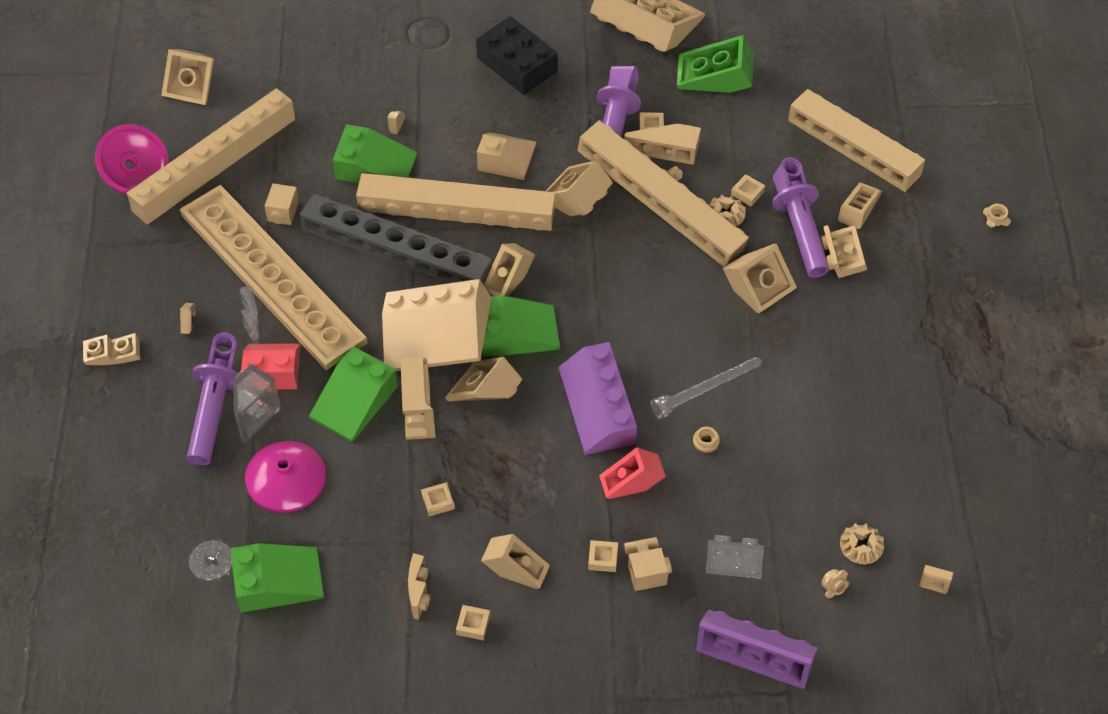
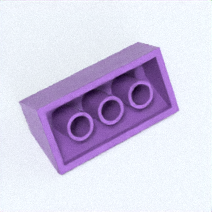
(598, 400)
(756, 648)

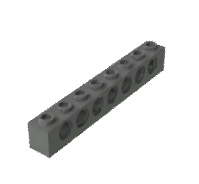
(392, 242)

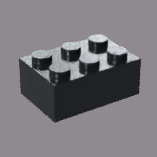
(517, 55)

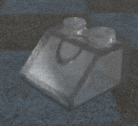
(254, 401)

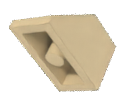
(508, 269)
(515, 561)

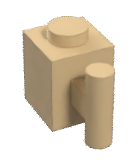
(647, 566)

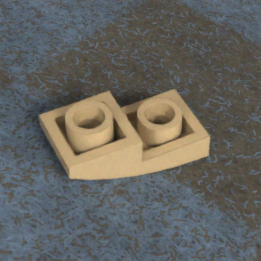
(109, 352)
(417, 587)

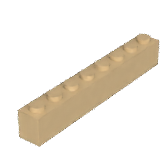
(211, 156)
(663, 194)
(456, 201)

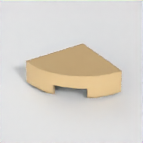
(395, 121)
(186, 314)

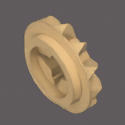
(737, 211)
(862, 553)

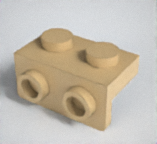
(845, 251)

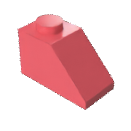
(632, 474)

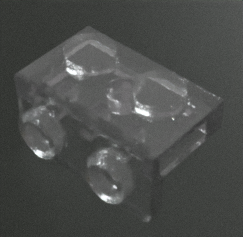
(734, 558)

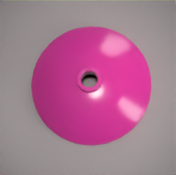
(131, 145)
(290, 487)

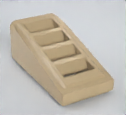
(858, 207)

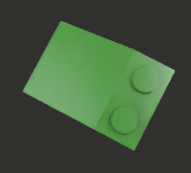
(717, 67)
(370, 153)
(519, 327)
(354, 394)
(275, 575)

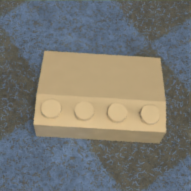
(654, 21)
(436, 322)

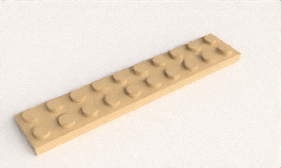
(273, 277)

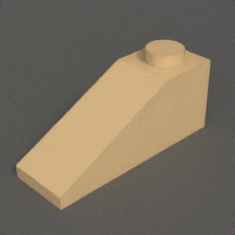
(667, 142)

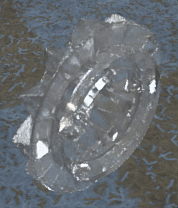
(210, 549)

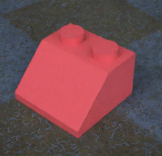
(275, 360)

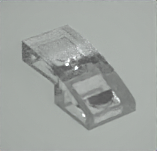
(250, 314)

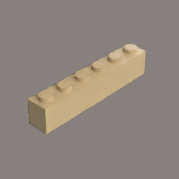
(856, 140)

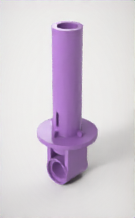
(619, 97)
(795, 199)
(218, 377)

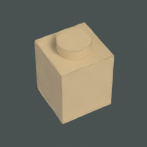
(281, 204)

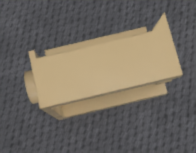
(416, 398)

